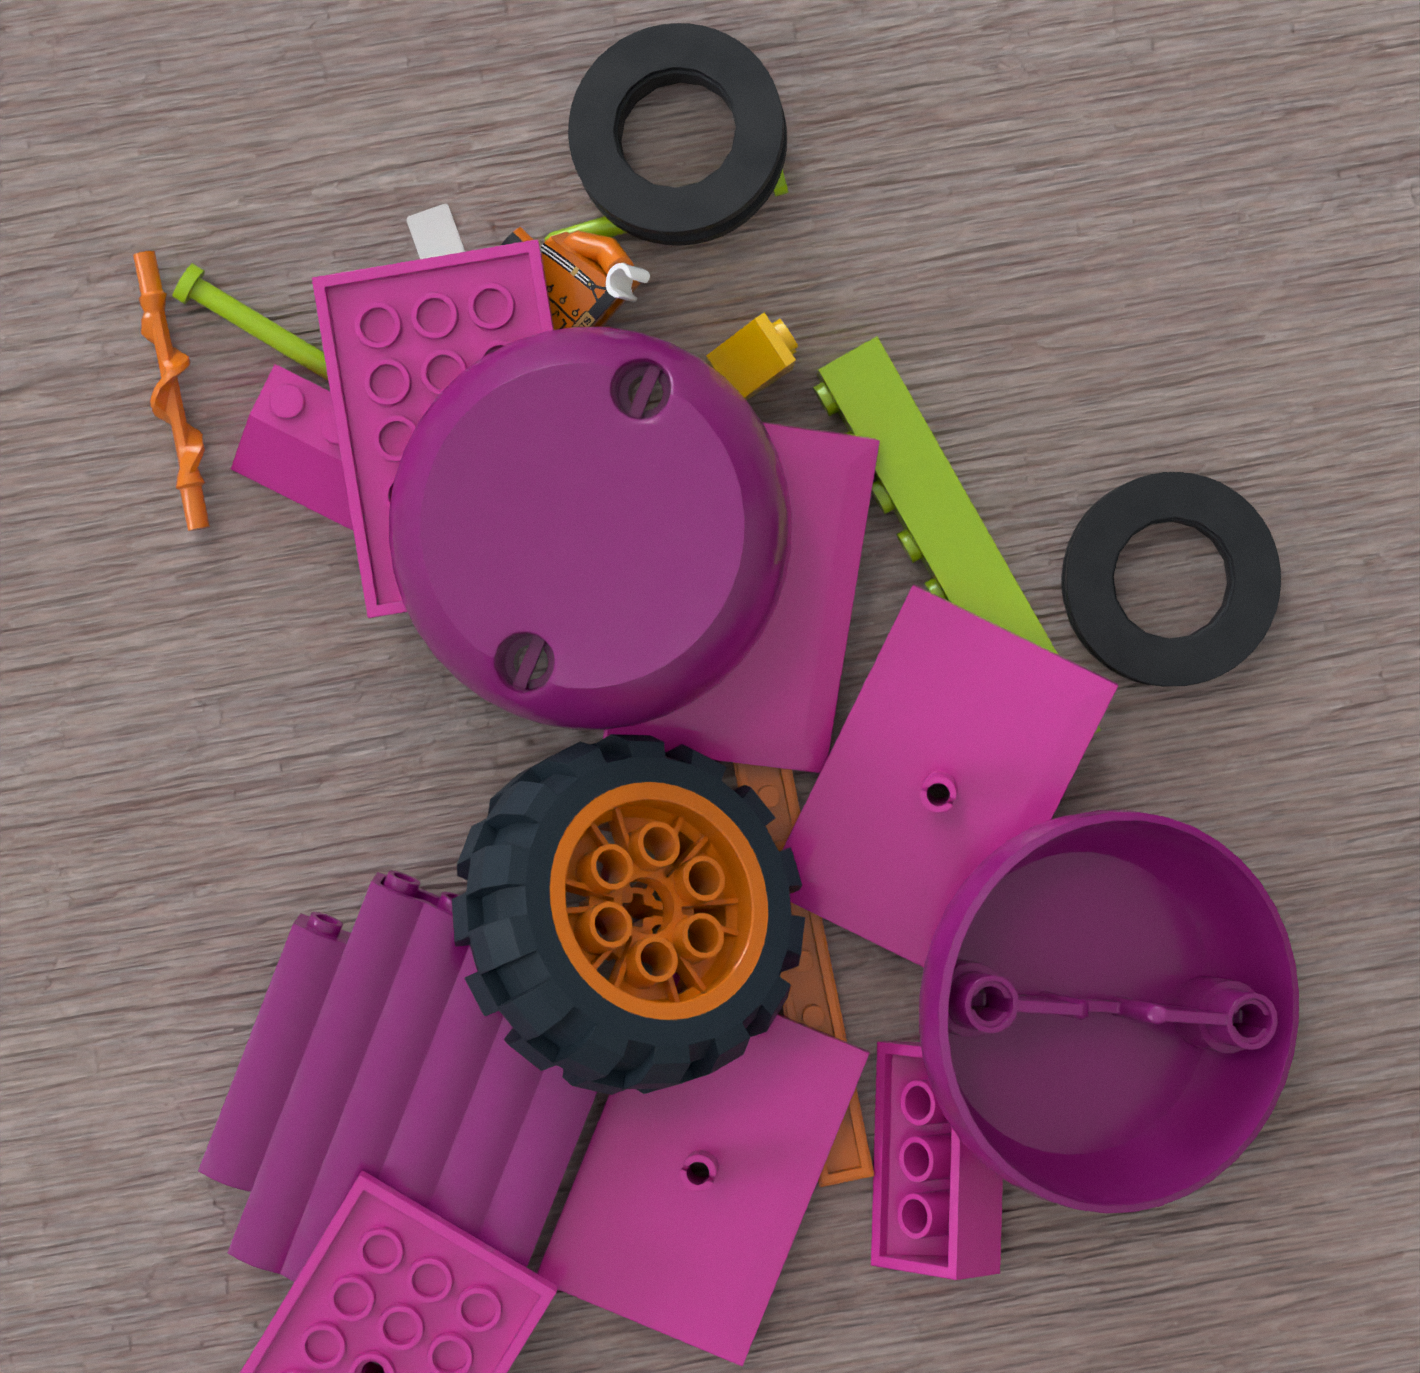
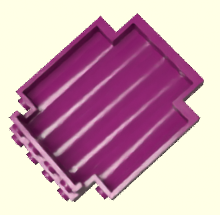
(391, 1070)

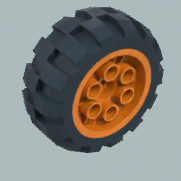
(712, 876)

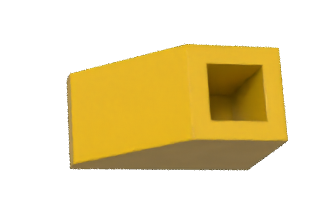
(755, 355)

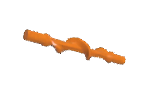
(166, 397)

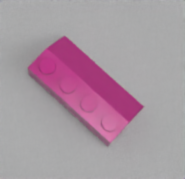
(295, 445)
(931, 1195)

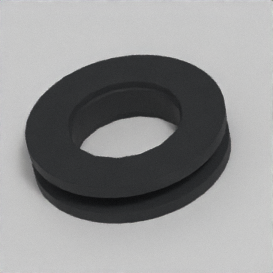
(658, 59)
(1250, 571)

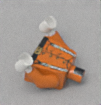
(585, 277)

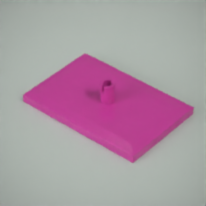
(392, 347)
(786, 690)
(950, 708)
(708, 1249)
(401, 1293)

